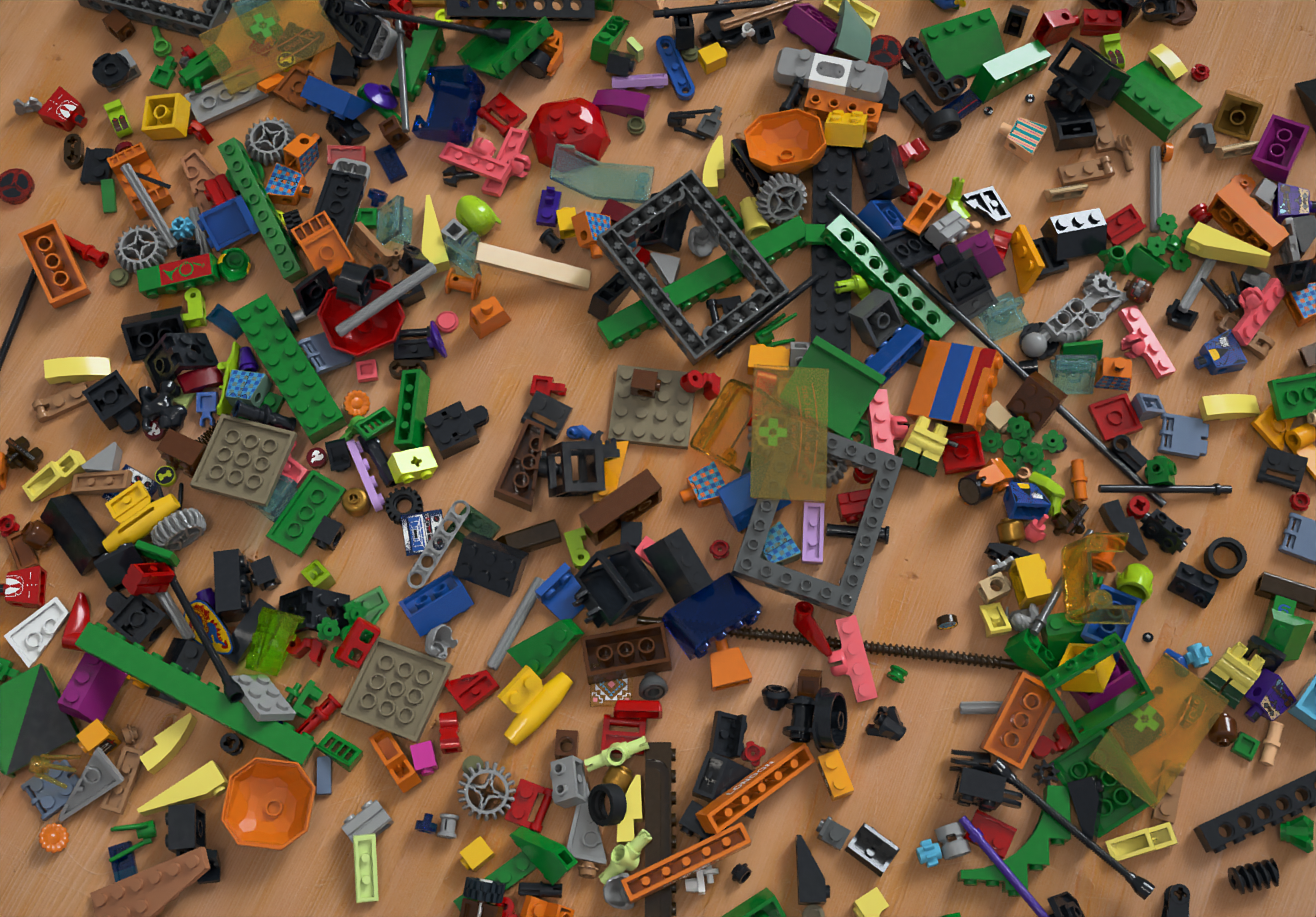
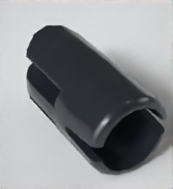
(975, 761)

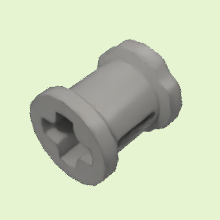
(448, 826)

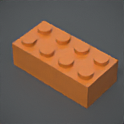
(1246, 219)
(54, 263)
(1019, 721)

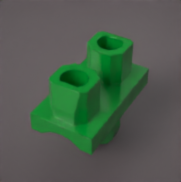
(309, 691)

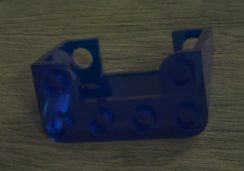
(453, 105)
(711, 615)

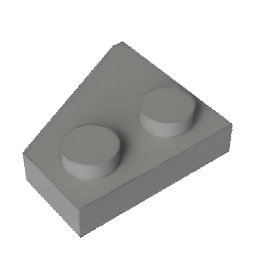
(1289, 250)

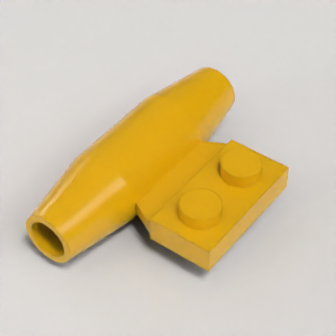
(136, 515)
(531, 701)

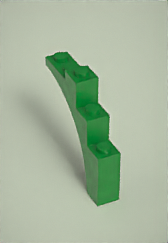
(1035, 850)

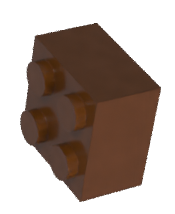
(1037, 400)
(181, 452)

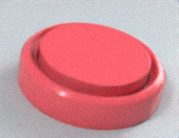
(447, 322)

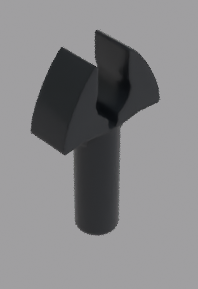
(457, 176)

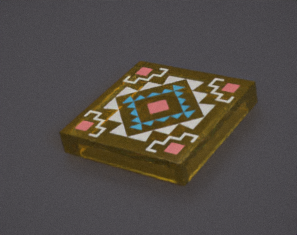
(607, 693)

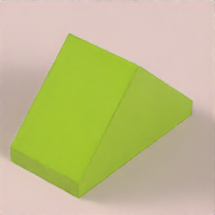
(318, 575)

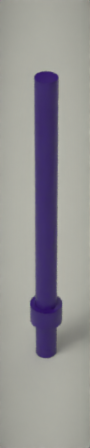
(977, 836)

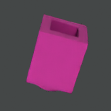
(424, 758)

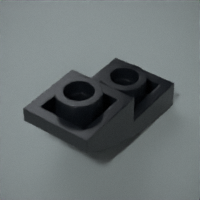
(1000, 551)

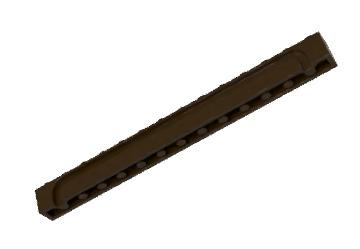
(660, 821)

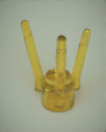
(42, 764)

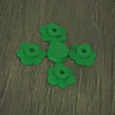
(1171, 243)
(1047, 445)
(1012, 446)
(326, 623)

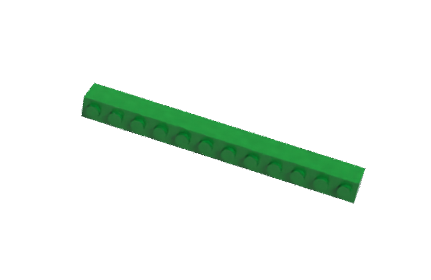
(701, 284)
(193, 693)

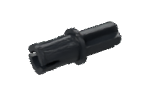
(540, 890)

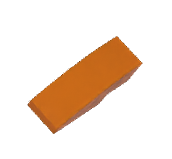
(925, 212)
(395, 760)

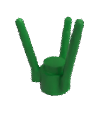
(765, 335)
(144, 830)

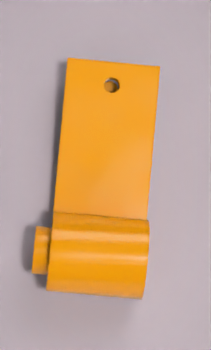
(1301, 441)

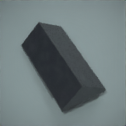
(75, 531)

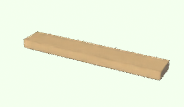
(532, 266)

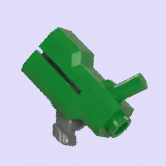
(196, 71)

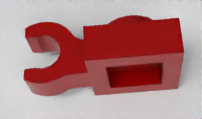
(199, 132)
(545, 385)

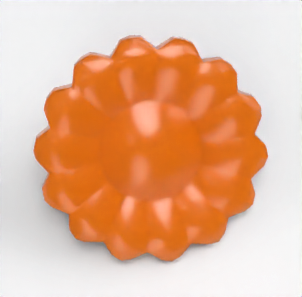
(1246, 182)
(356, 403)
(53, 838)

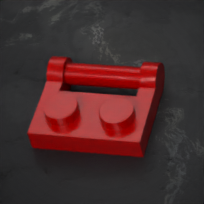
(505, 110)
(610, 737)
(525, 799)

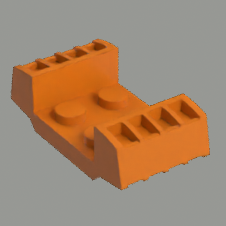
(142, 164)
(322, 244)

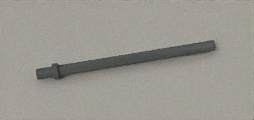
(402, 76)
(1041, 620)

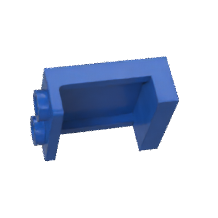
(227, 222)

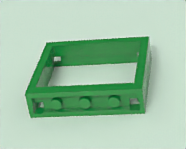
(1114, 708)

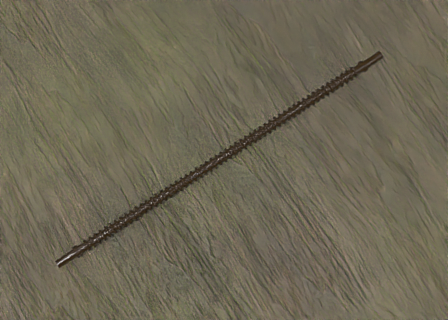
(878, 648)

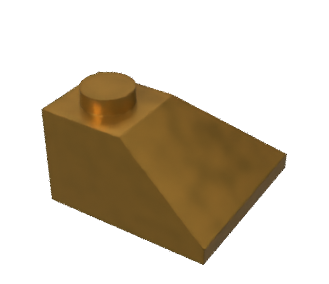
(1237, 115)

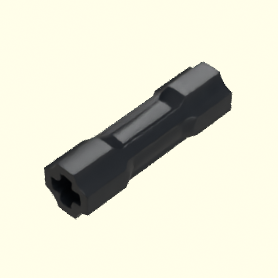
(374, 449)

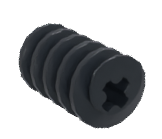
(1255, 875)

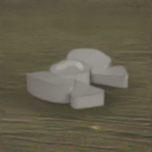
(31, 106)
(1000, 566)

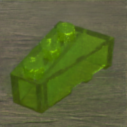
(271, 640)

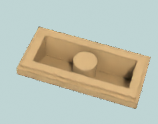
(1235, 150)
(1065, 192)

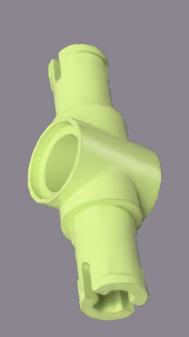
(607, 759)
(626, 856)

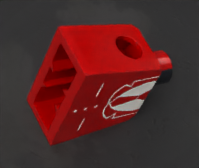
(63, 111)
(25, 587)

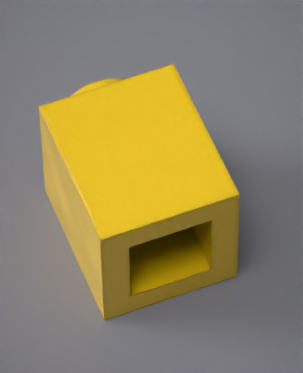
(712, 58)
(565, 223)
(476, 854)

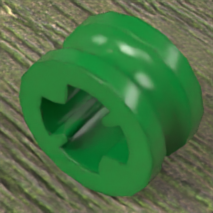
(897, 674)

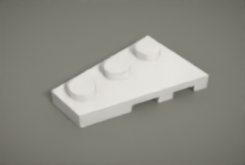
(37, 631)

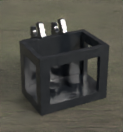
(1089, 78)
(591, 460)
(617, 587)

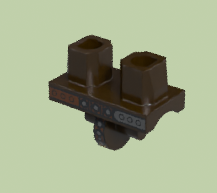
(19, 456)
(1072, 521)

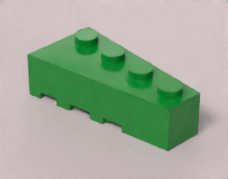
(422, 55)
(1009, 69)

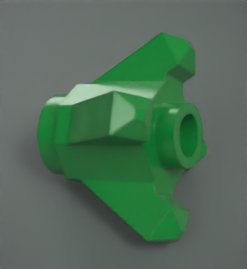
(1115, 260)
(1298, 833)

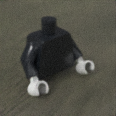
(728, 39)

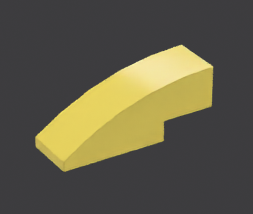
(868, 14)
(714, 166)
(76, 369)
(1228, 406)
(54, 475)
(169, 744)
(633, 814)
(1142, 842)

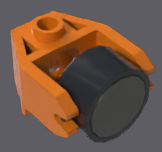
(539, 61)
(984, 483)

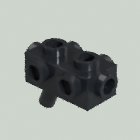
(1165, 532)

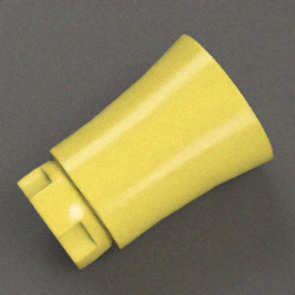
(753, 221)

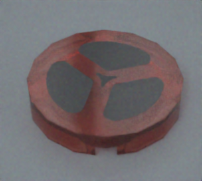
(885, 51)
(16, 186)

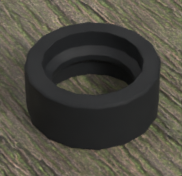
(942, 124)
(1232, 544)
(617, 804)

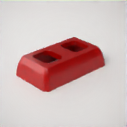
(352, 641)
(638, 708)

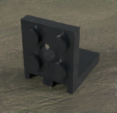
(174, 355)
(312, 605)

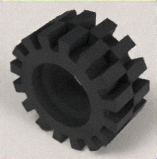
(292, 220)
(396, 497)

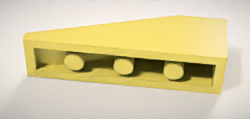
(432, 241)
(1220, 246)
(199, 785)

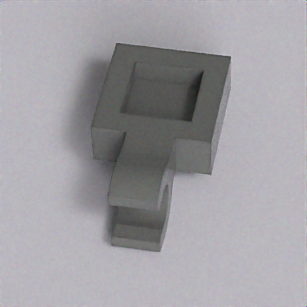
(710, 124)

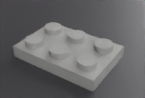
(263, 698)

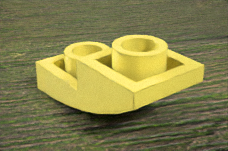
(1168, 60)

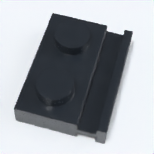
(96, 166)

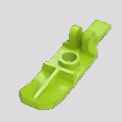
(232, 363)

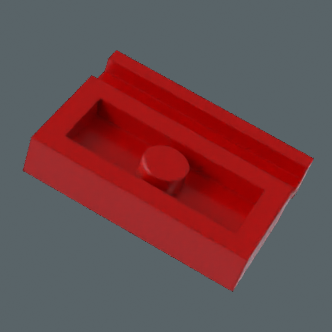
(1123, 225)
(995, 832)

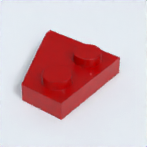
(472, 689)

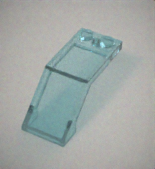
(600, 179)

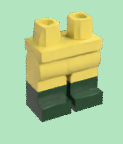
(922, 447)
(1240, 670)

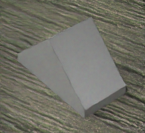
(665, 266)
(106, 460)

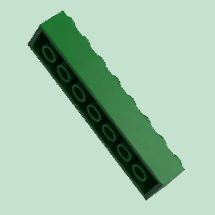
(290, 369)

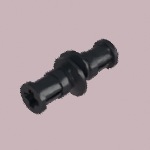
(263, 415)

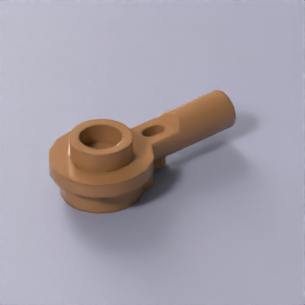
(1124, 144)

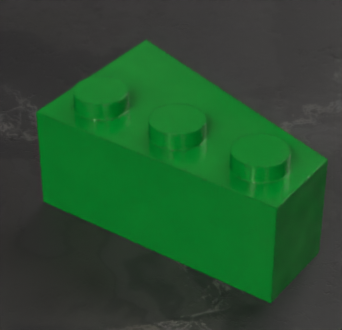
(547, 647)

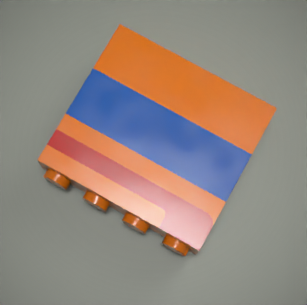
(955, 383)

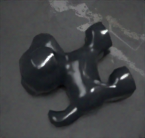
(162, 406)

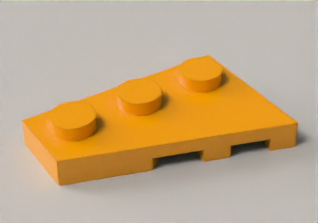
(1026, 258)
(1271, 429)
(612, 472)

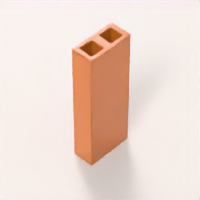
(270, 83)

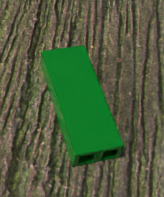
(108, 196)

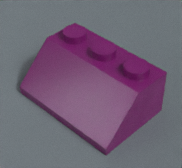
(812, 27)
(1279, 148)
(984, 251)
(1119, 681)
(91, 689)

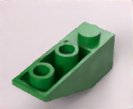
(608, 38)
(1030, 653)
(547, 855)

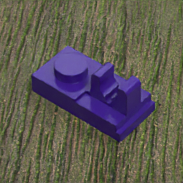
(548, 205)

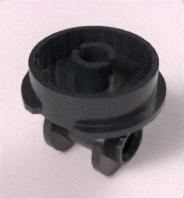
(828, 723)

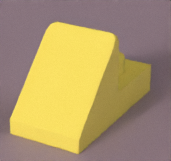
(995, 620)

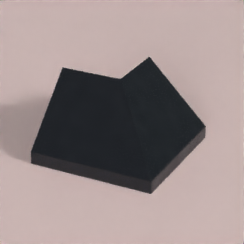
(312, 290)

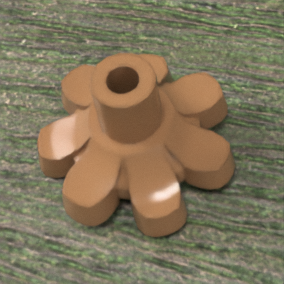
(397, 255)

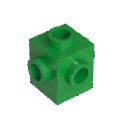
(1160, 471)

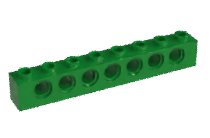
(262, 210)
(883, 269)

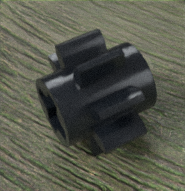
(188, 248)
(1040, 771)

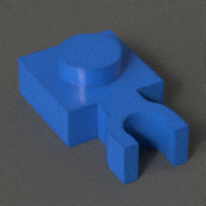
(206, 404)

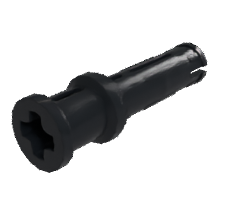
(850, 532)

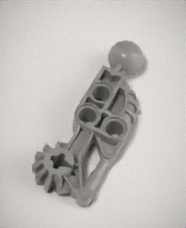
(1097, 289)

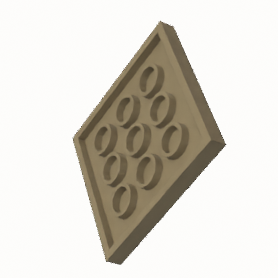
(651, 421)
(244, 460)
(397, 689)

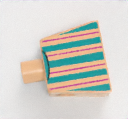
(1023, 137)

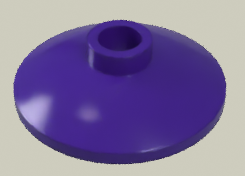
(380, 96)
(435, 340)

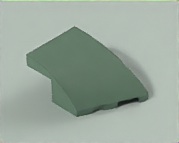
(853, 34)

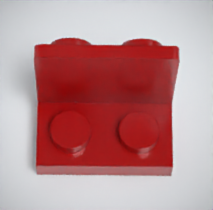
(406, 7)

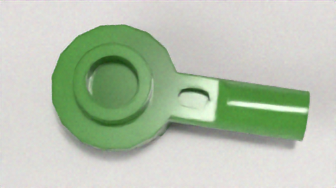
(161, 46)
(350, 431)

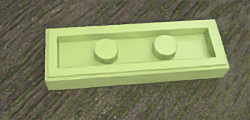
(365, 868)

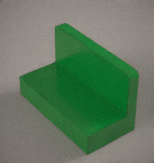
(1144, 264)

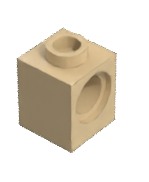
(997, 418)
(989, 595)

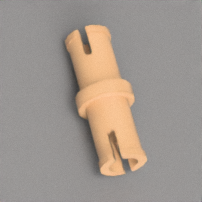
(1271, 743)

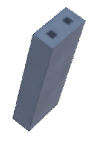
(324, 775)

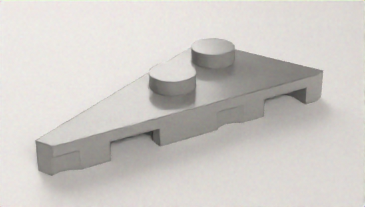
(97, 779)
(585, 837)

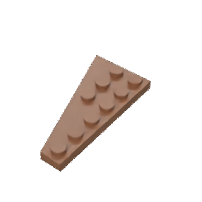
(198, 171)
(151, 889)

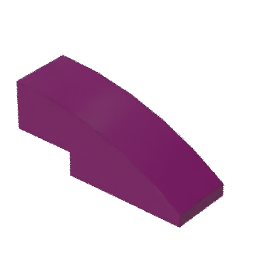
(622, 102)

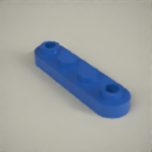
(675, 68)

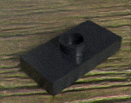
(916, 107)

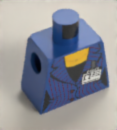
(1221, 355)
(1025, 501)

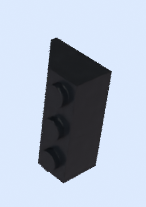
(751, 174)
(668, 234)
(1075, 234)
(146, 329)
(678, 566)
(190, 657)

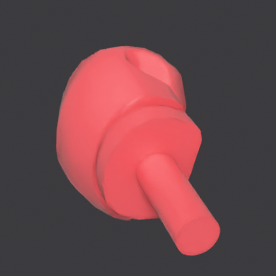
(1035, 529)

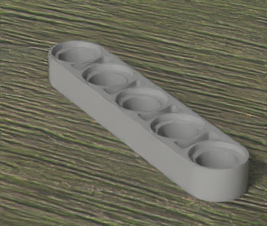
(437, 554)

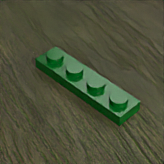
(509, 874)

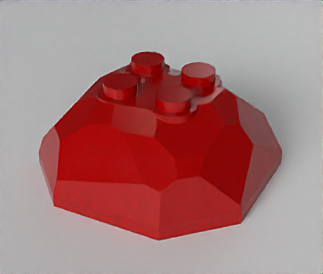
(568, 122)
(371, 335)

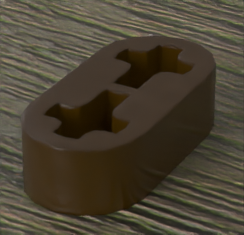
(69, 151)
(406, 365)

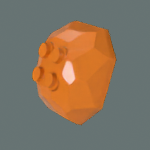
(785, 141)
(268, 803)

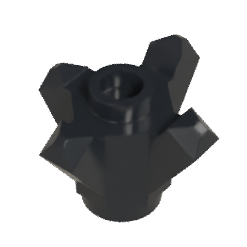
(887, 724)

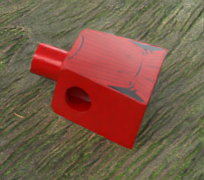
(1055, 26)

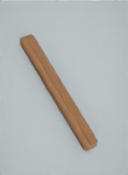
(758, 14)

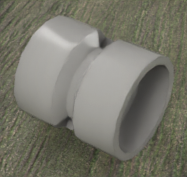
(954, 848)

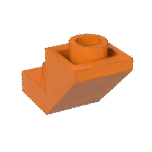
(539, 908)

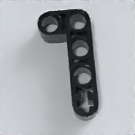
(914, 51)

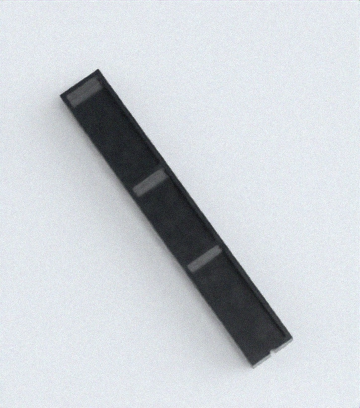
(828, 309)

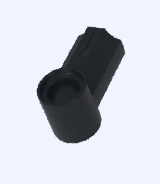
(1129, 454)

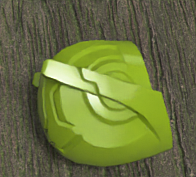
(476, 215)
(1136, 581)

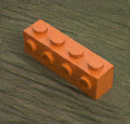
(823, 102)

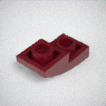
(616, 210)
(198, 379)

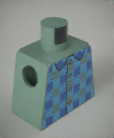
(247, 387)
(780, 546)

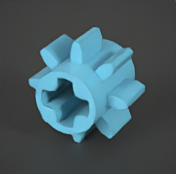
(182, 228)
(1198, 655)
(929, 853)

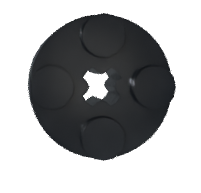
(354, 284)

